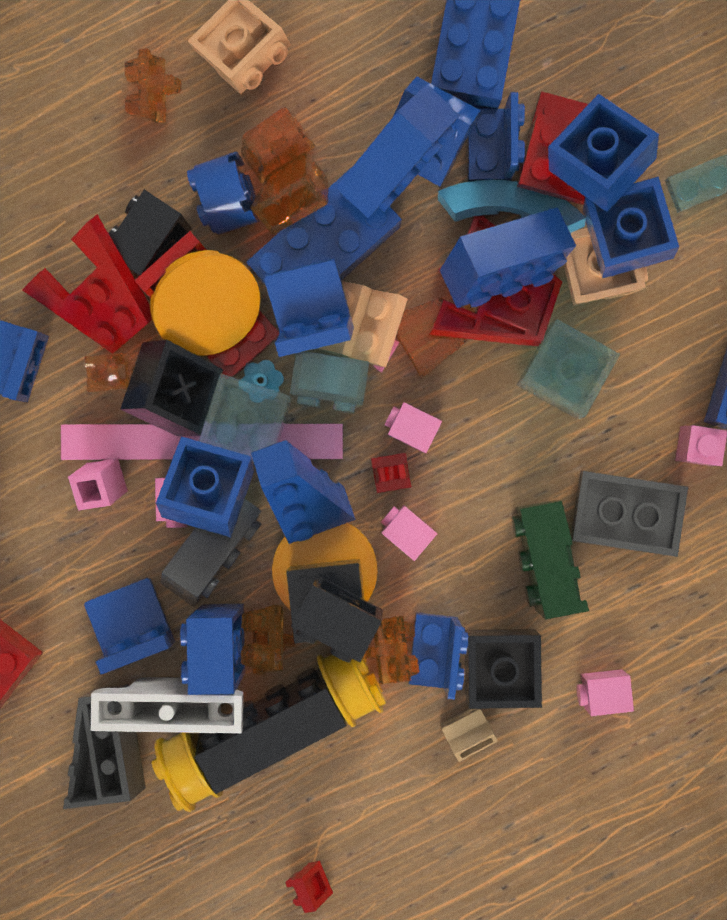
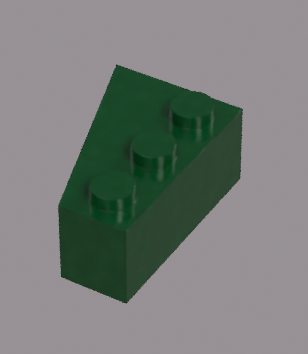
(548, 559)

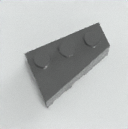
(204, 555)
(104, 763)

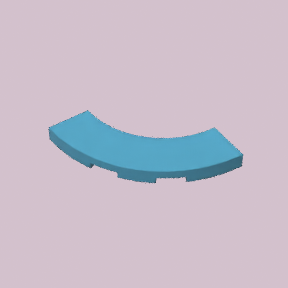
(493, 196)

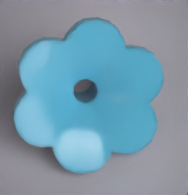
(265, 370)

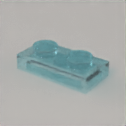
(698, 184)

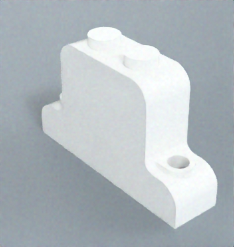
(164, 706)

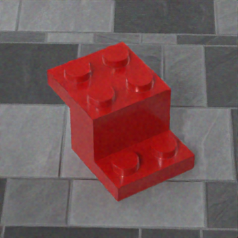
(549, 121)

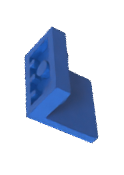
(494, 142)
(309, 307)
(19, 360)
(129, 625)
(438, 650)

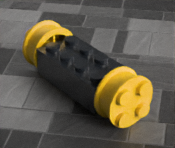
(272, 730)

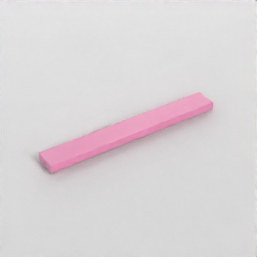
(152, 442)

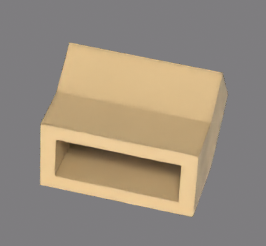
(468, 733)

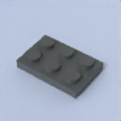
(629, 513)

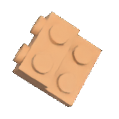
(241, 44)
(585, 276)
(375, 322)

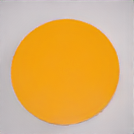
(205, 302)
(335, 544)

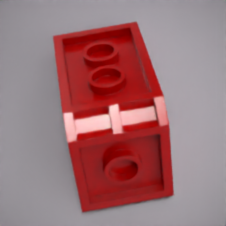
(245, 351)

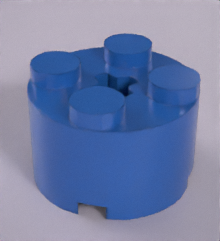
(223, 193)

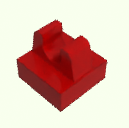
(391, 472)
(310, 886)

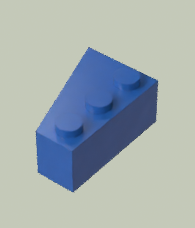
(300, 493)

